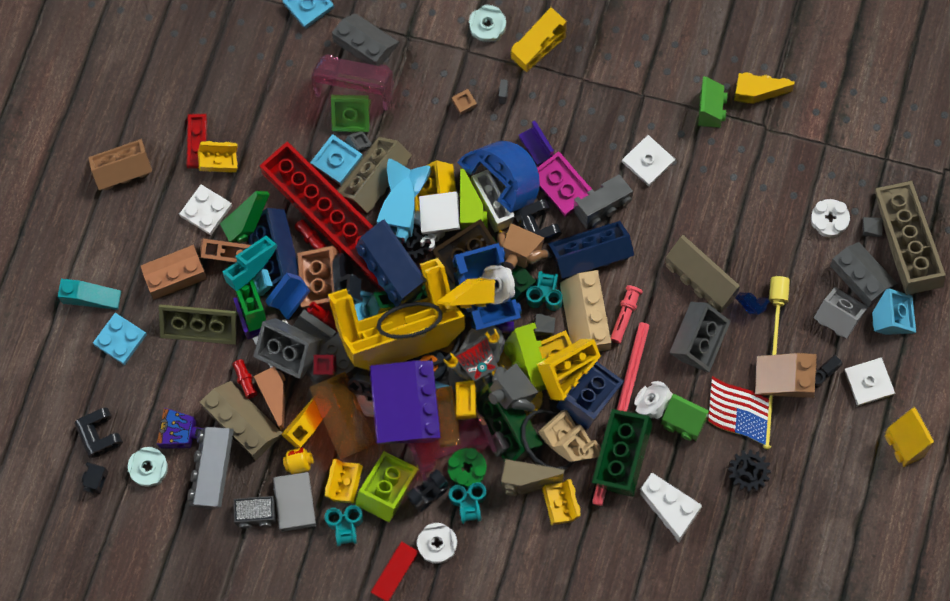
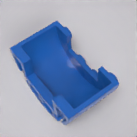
(512, 167)
(472, 265)

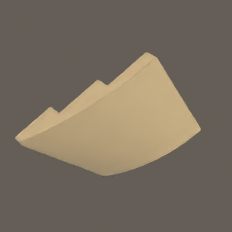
(568, 439)

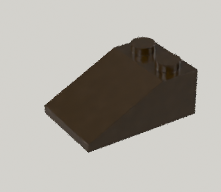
(469, 239)

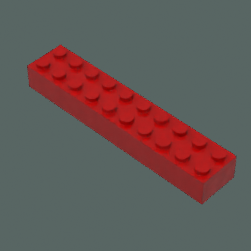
(319, 203)

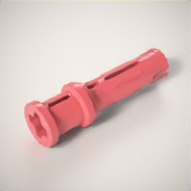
(628, 305)

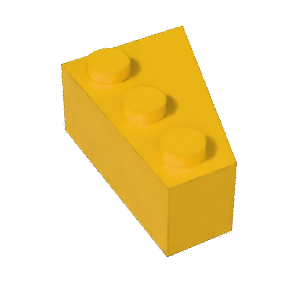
(539, 40)
(567, 366)

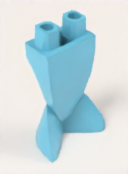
(400, 204)

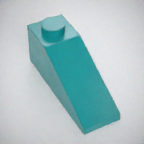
(88, 294)

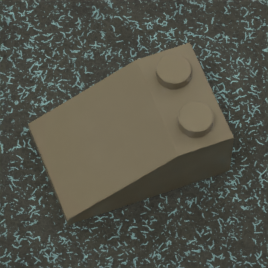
(527, 477)

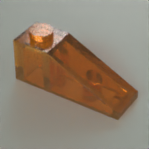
(447, 417)

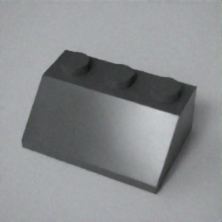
(364, 40)
(862, 273)
(700, 336)
(286, 347)

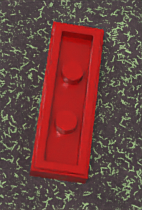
(195, 134)
(394, 572)

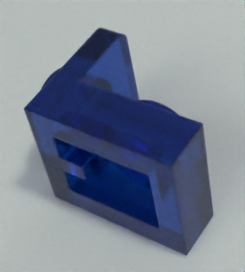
(751, 303)

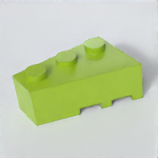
(524, 351)

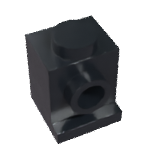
(352, 285)
(94, 478)

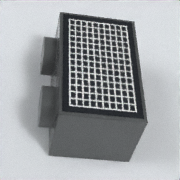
(254, 511)

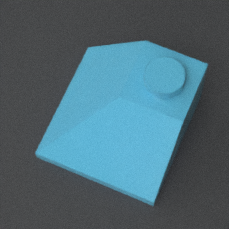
(894, 314)

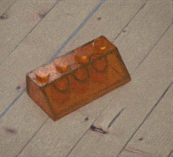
(342, 415)

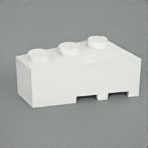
(670, 505)

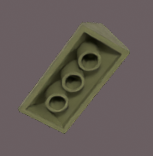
(198, 324)

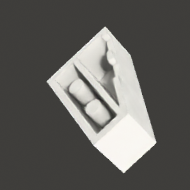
(489, 189)

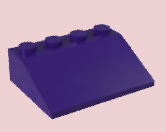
(405, 402)

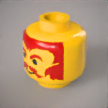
(298, 461)

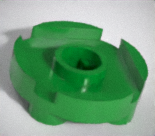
(469, 456)

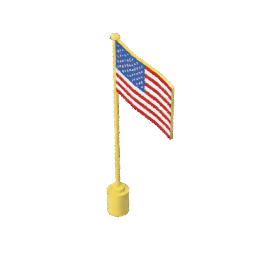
(739, 408)

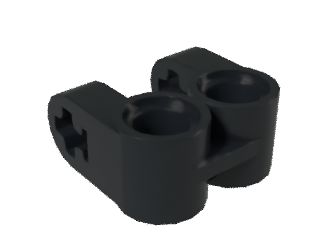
(430, 490)

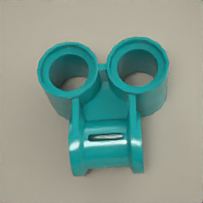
(545, 289)
(468, 504)
(344, 527)

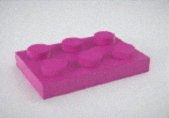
(561, 183)

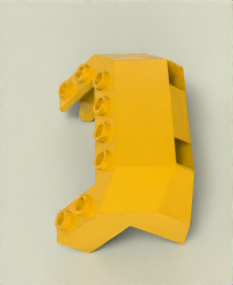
(368, 347)

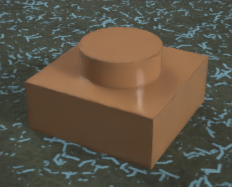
(464, 101)

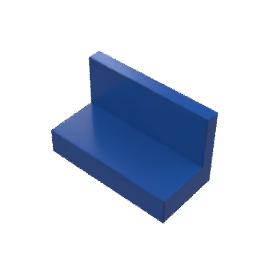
(288, 294)

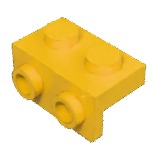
(217, 156)
(343, 481)
(561, 502)

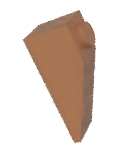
(220, 250)
(273, 390)

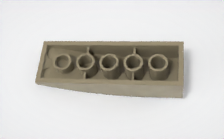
(910, 238)

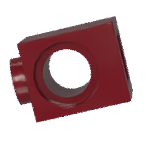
(325, 364)

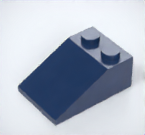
(590, 395)

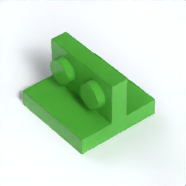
(350, 113)

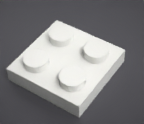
(205, 209)

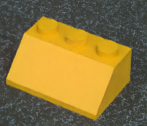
(440, 181)

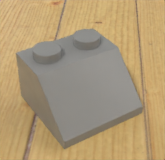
(840, 312)

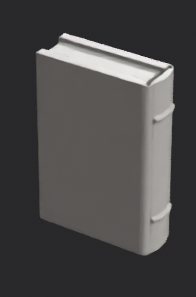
(294, 502)

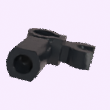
(827, 370)

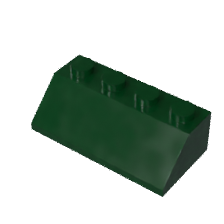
(510, 424)
(622, 452)

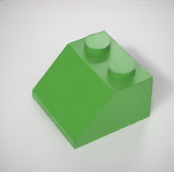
(711, 103)
(684, 418)

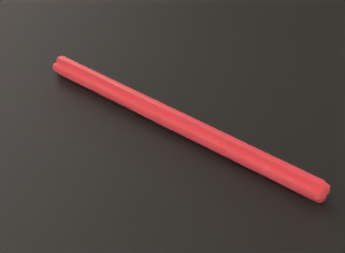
(627, 389)

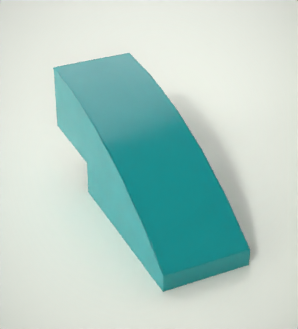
(249, 263)

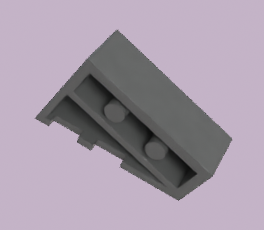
(602, 201)

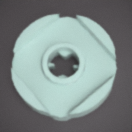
(489, 33)
(139, 474)

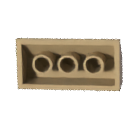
(585, 309)

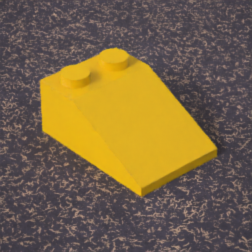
(909, 438)

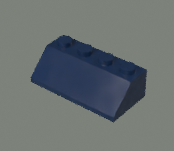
(274, 225)
(591, 249)
(390, 264)

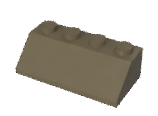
(369, 177)
(702, 274)
(234, 411)

